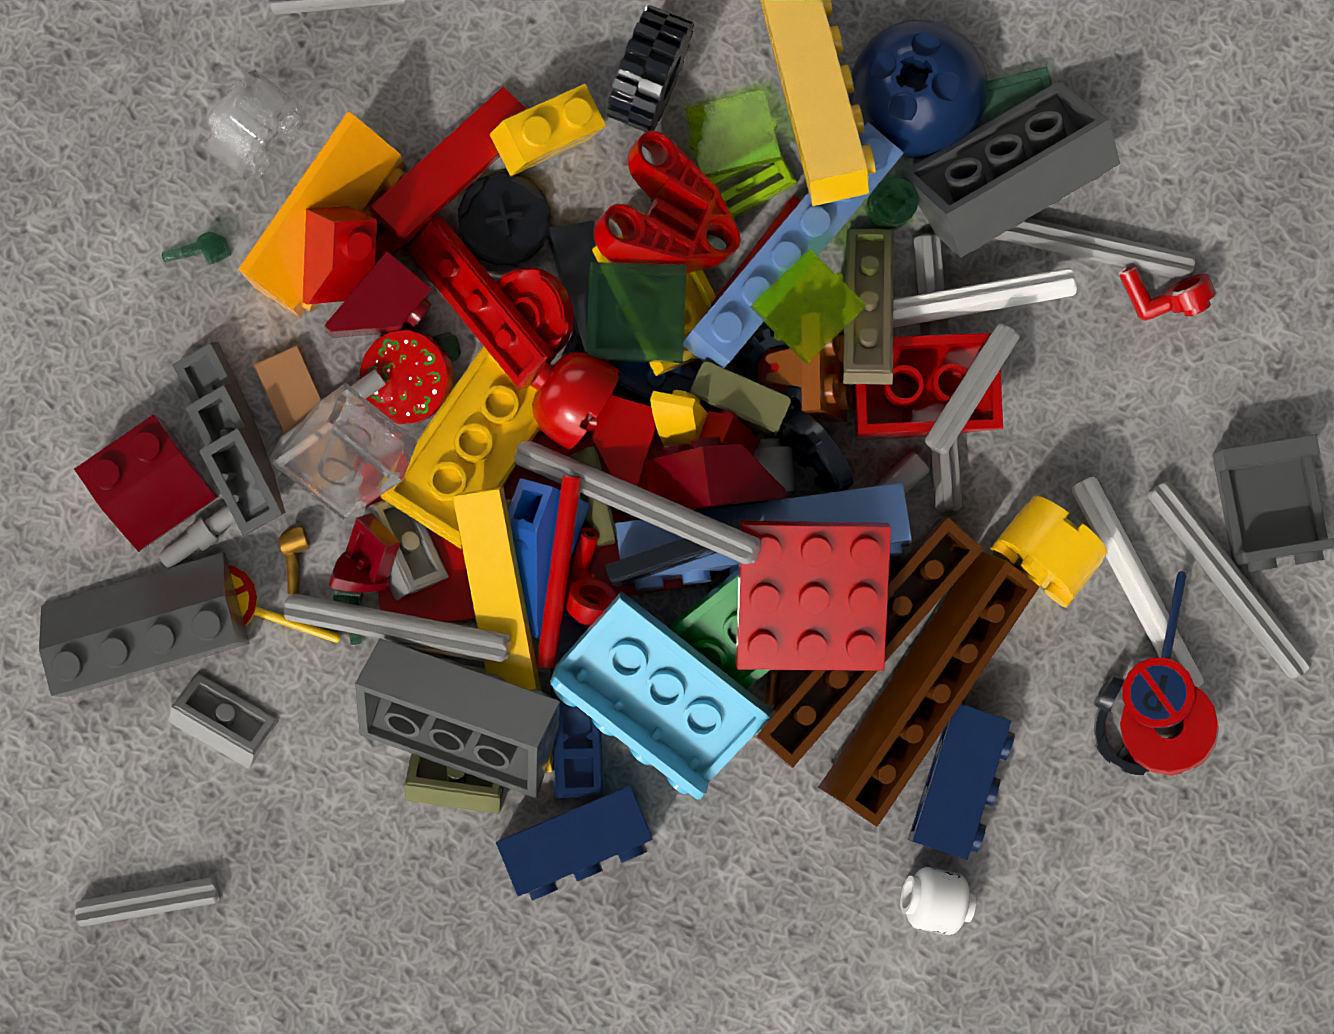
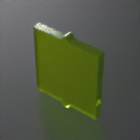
(733, 133)
(808, 306)

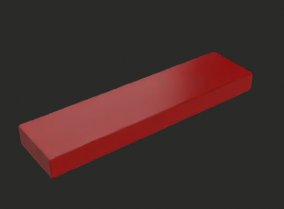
(444, 170)
(479, 302)

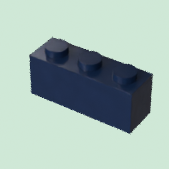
(962, 782)
(575, 843)

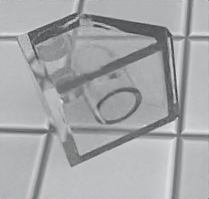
(346, 452)

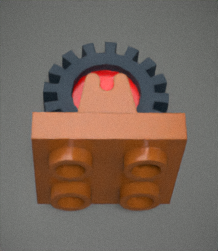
(811, 386)

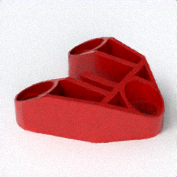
(680, 217)

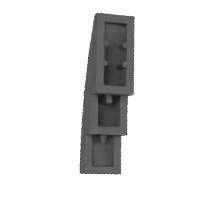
(231, 438)

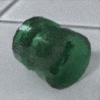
(885, 210)

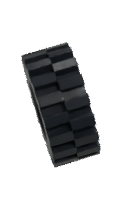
(649, 69)

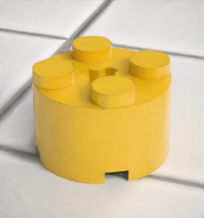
(1051, 549)

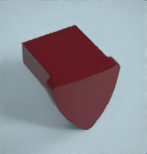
(367, 558)

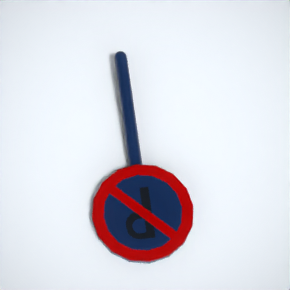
(1160, 689)

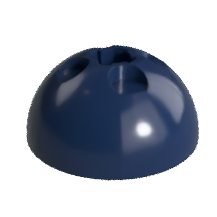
(929, 108)

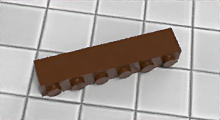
(912, 593)
(928, 687)

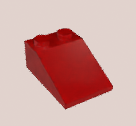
(923, 382)

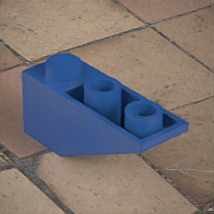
(533, 530)

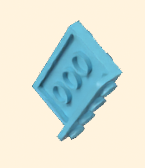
(658, 696)

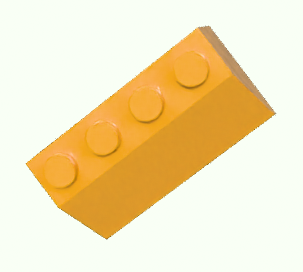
(348, 171)

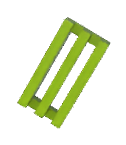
(760, 197)

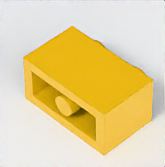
(547, 129)

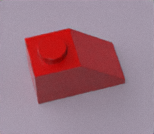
(336, 252)
(624, 437)

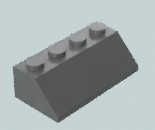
(1013, 167)
(140, 626)
(457, 716)

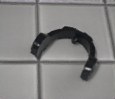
(1104, 703)

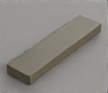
(870, 334)

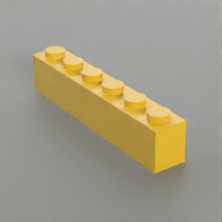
(818, 99)

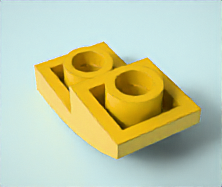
(677, 417)

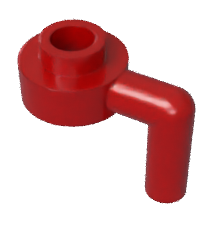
(1185, 296)
(586, 595)

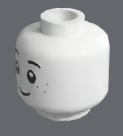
(937, 901)

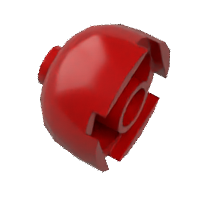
(571, 395)

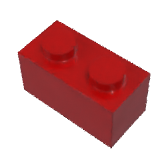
(729, 430)

